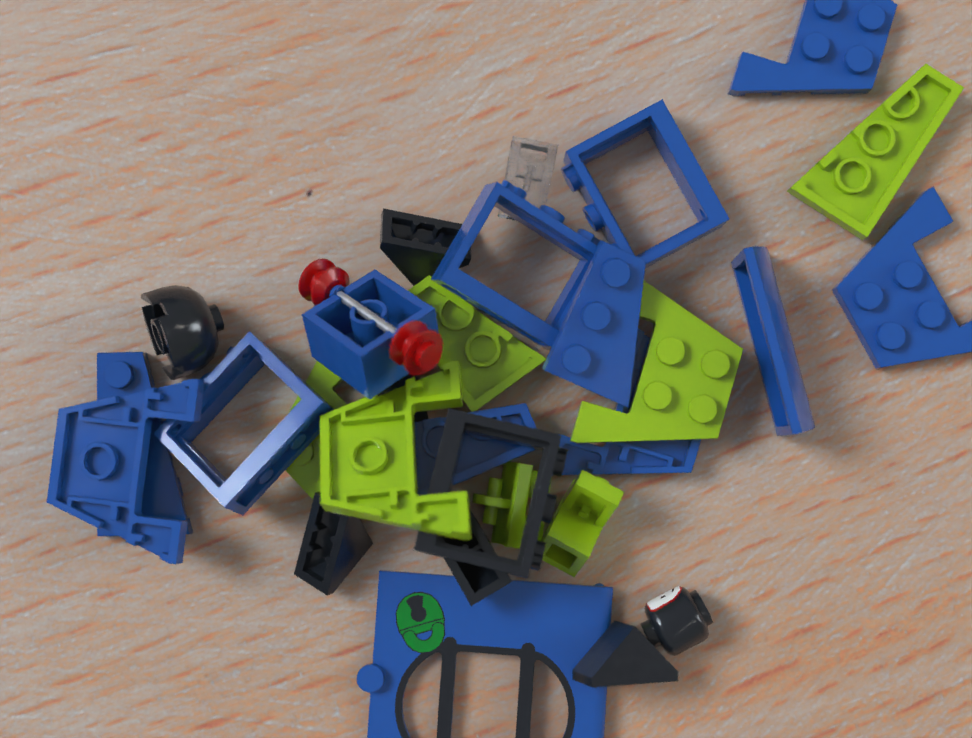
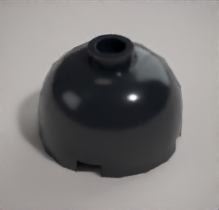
(182, 328)

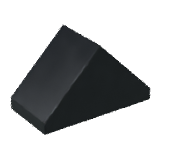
(474, 580)
(623, 658)

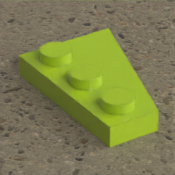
(486, 352)

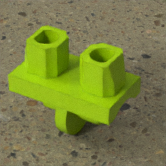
(507, 503)

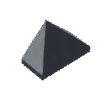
(417, 243)
(330, 548)

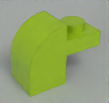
(579, 522)

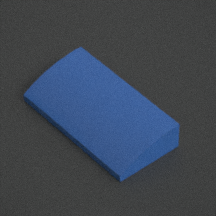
(772, 341)

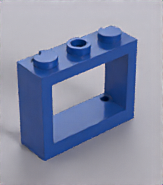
(679, 160)
(541, 220)
(273, 453)

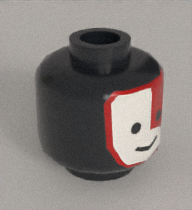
(676, 620)

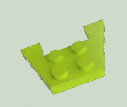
(680, 383)
(371, 458)

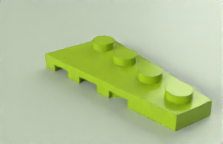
(871, 163)

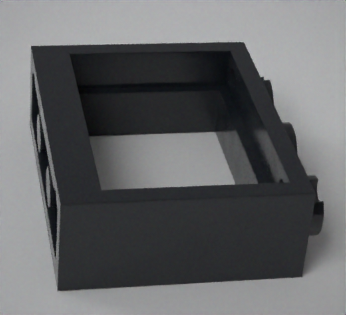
(541, 505)

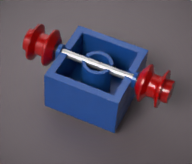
(367, 329)

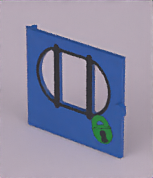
(524, 619)

